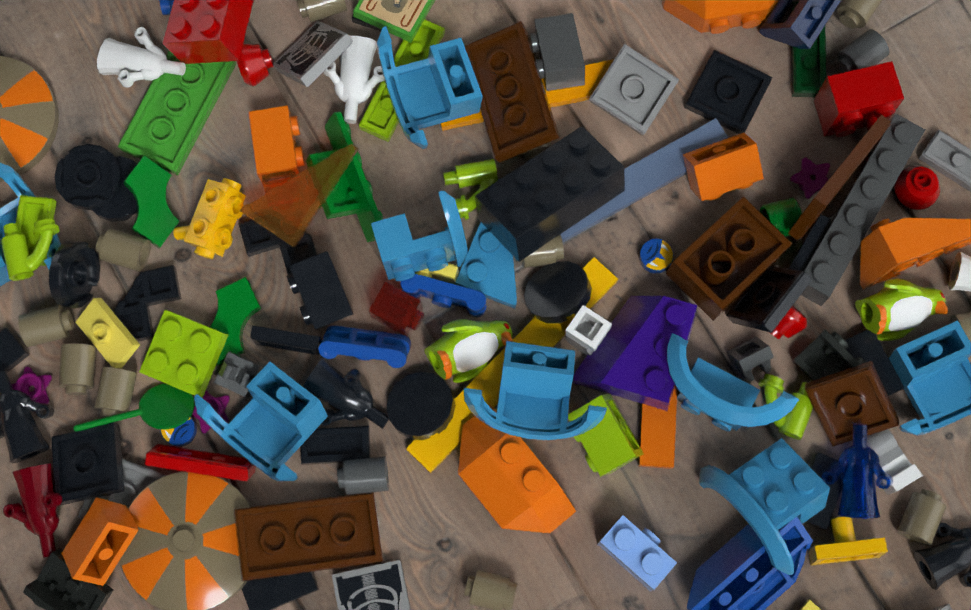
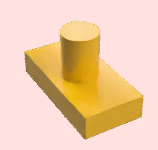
(846, 546)

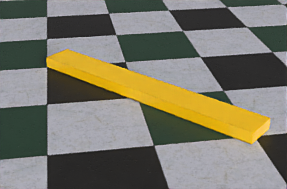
(438, 447)

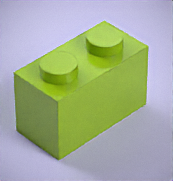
(611, 441)

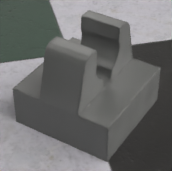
(749, 355)
(236, 373)

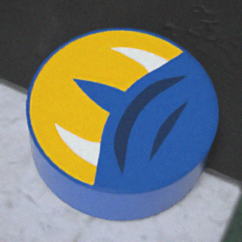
(656, 255)
(180, 435)

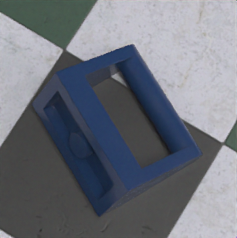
(803, 23)

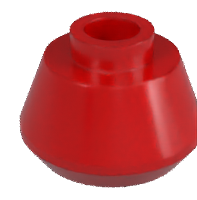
(254, 64)
(917, 187)
(791, 324)

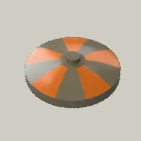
(26, 115)
(185, 542)

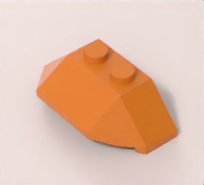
(720, 15)
(510, 480)

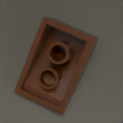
(728, 258)

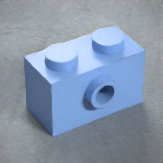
(637, 552)

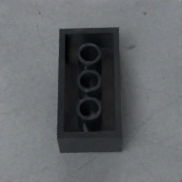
(550, 193)

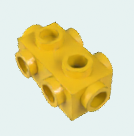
(213, 219)

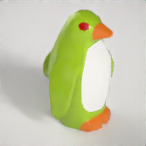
(899, 308)
(467, 347)

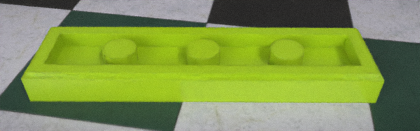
(380, 115)

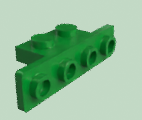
(352, 192)

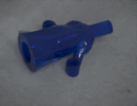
(859, 480)

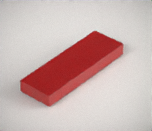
(200, 462)

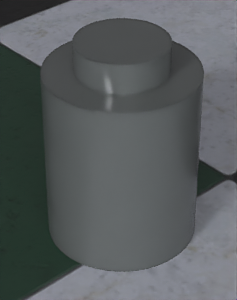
(863, 52)
(364, 475)

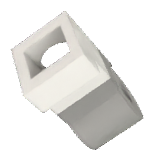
(587, 330)
(893, 461)

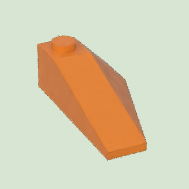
(908, 243)

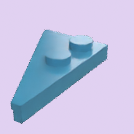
(489, 269)

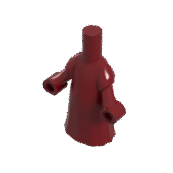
(39, 504)

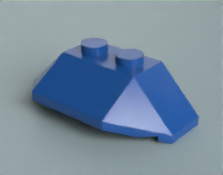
(742, 573)

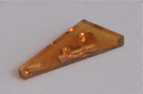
(293, 205)

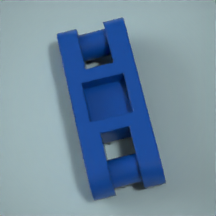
(446, 294)
(365, 345)

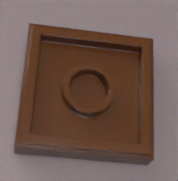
(851, 398)

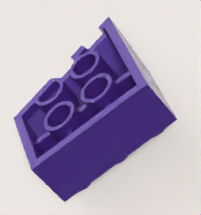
(634, 351)

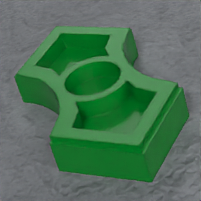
(149, 188)
(235, 308)

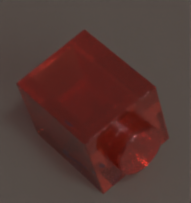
(397, 309)

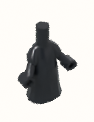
(343, 393)
(18, 424)
(946, 559)

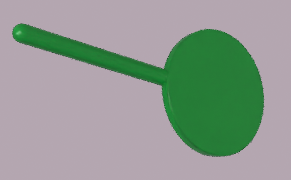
(159, 407)

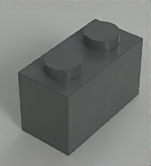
(559, 52)

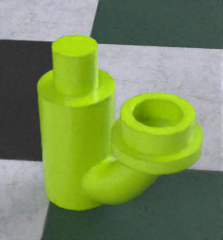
(471, 174)
(15, 249)
(794, 422)

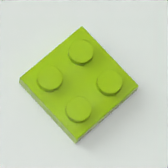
(183, 353)

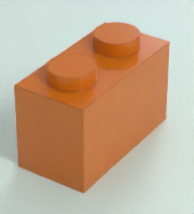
(275, 140)
(723, 167)
(99, 541)

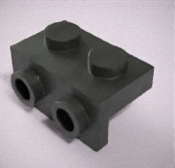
(826, 356)
(58, 591)

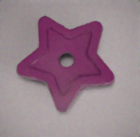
(803, 179)
(40, 383)
(218, 404)

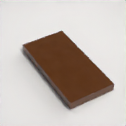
(512, 92)
(839, 178)
(307, 536)

